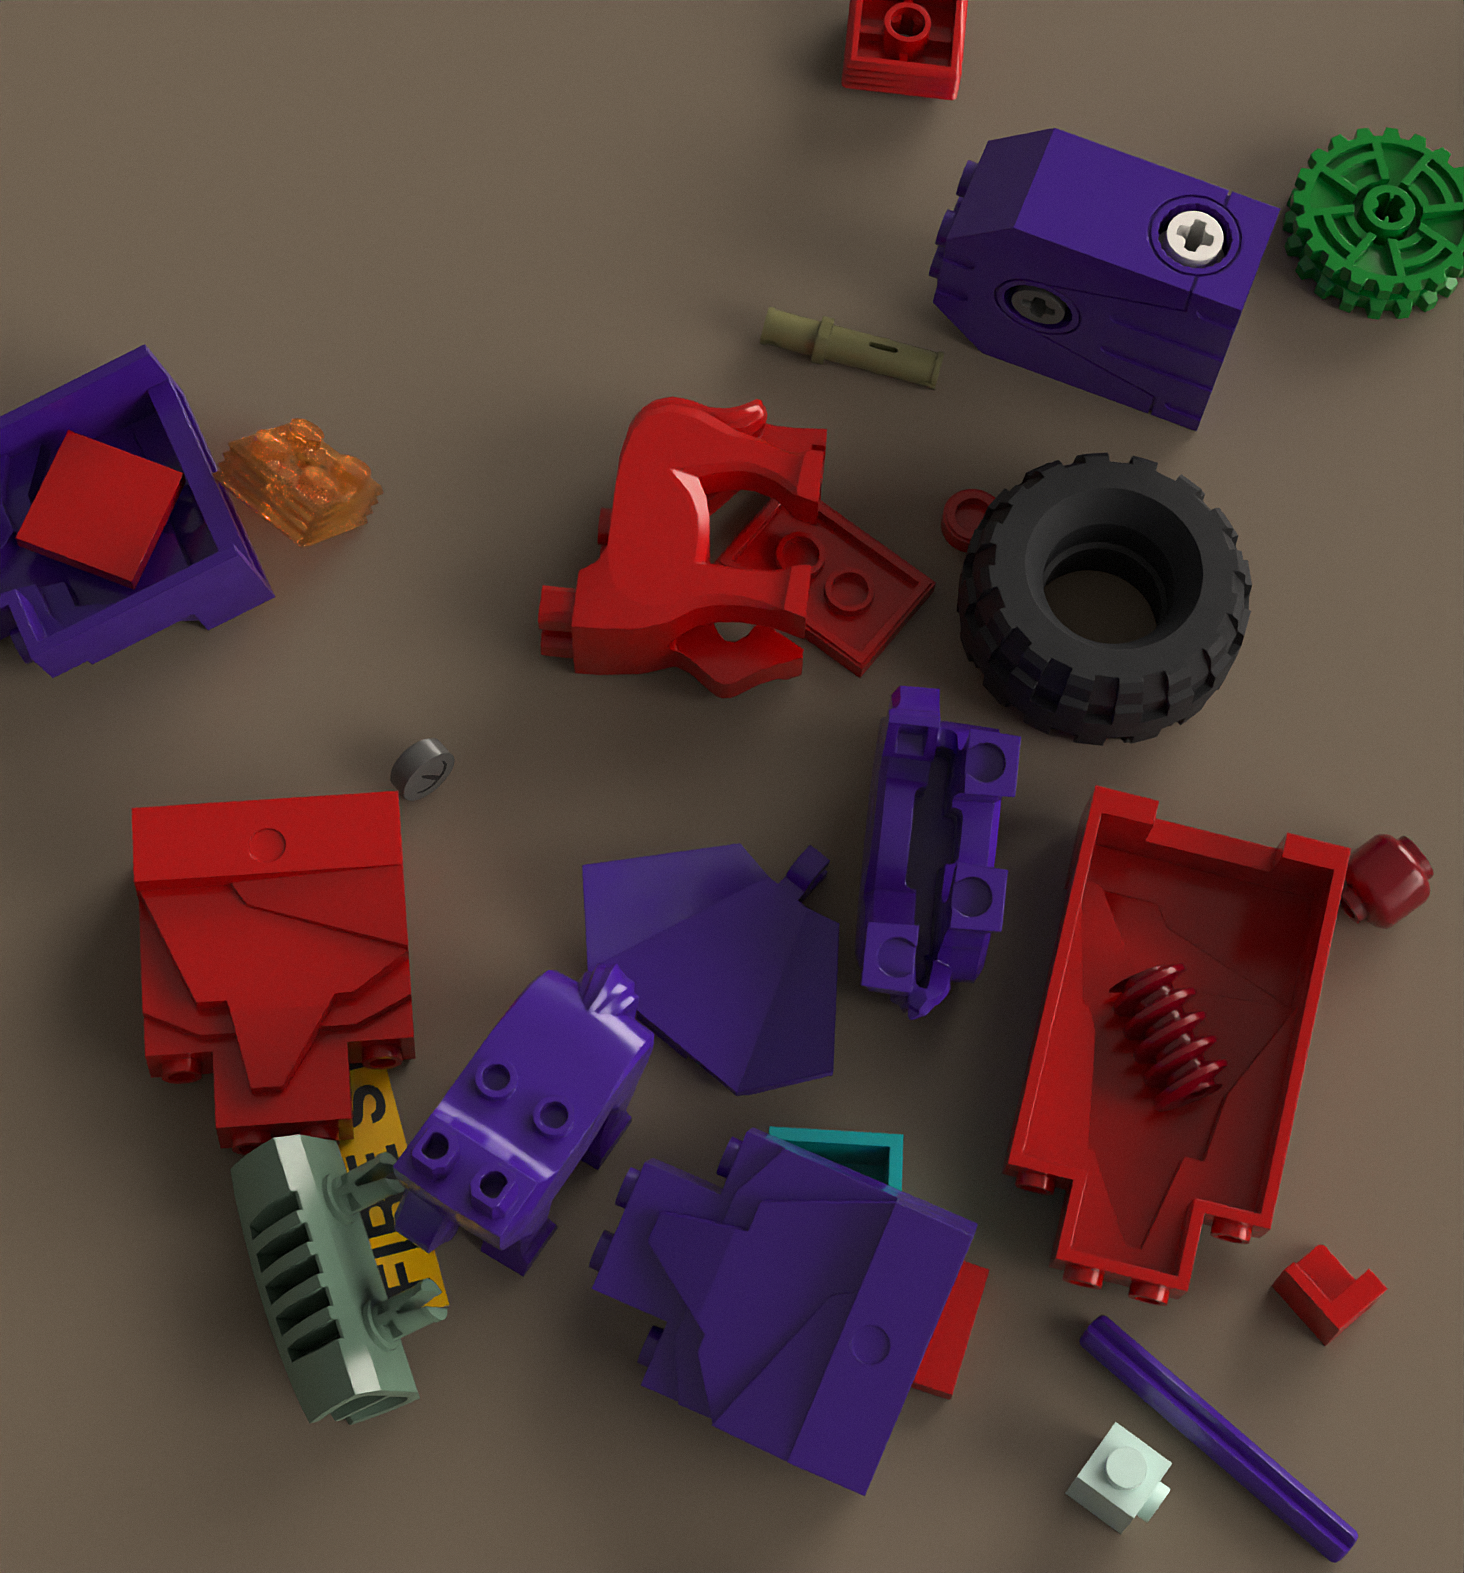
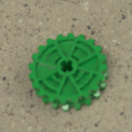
(1378, 223)

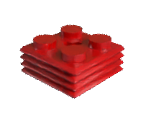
(916, 65)

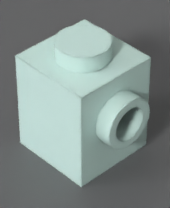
(1121, 1480)

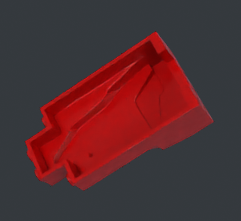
(1256, 950)

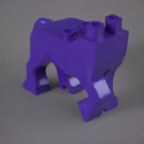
(931, 851)
(524, 1114)

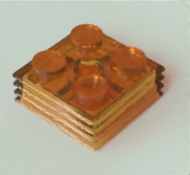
(299, 482)

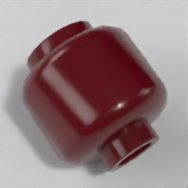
(1385, 881)

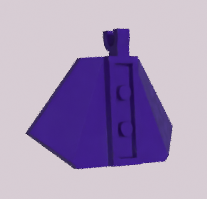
(722, 960)

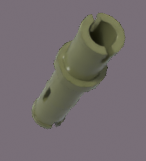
(851, 347)

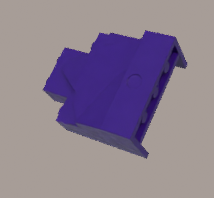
(203, 556)
(784, 1297)

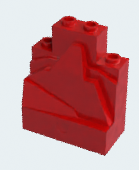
(274, 955)

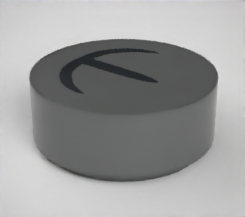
(421, 769)

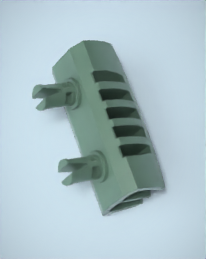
(323, 1280)

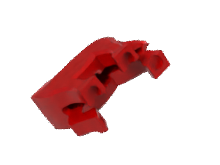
(653, 587)

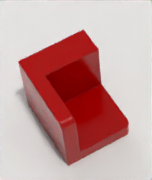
(1326, 1293)

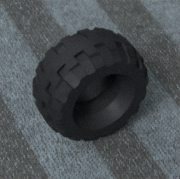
(1117, 523)

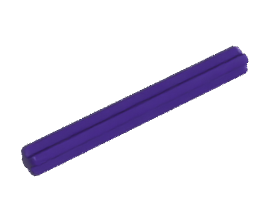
(1219, 1439)

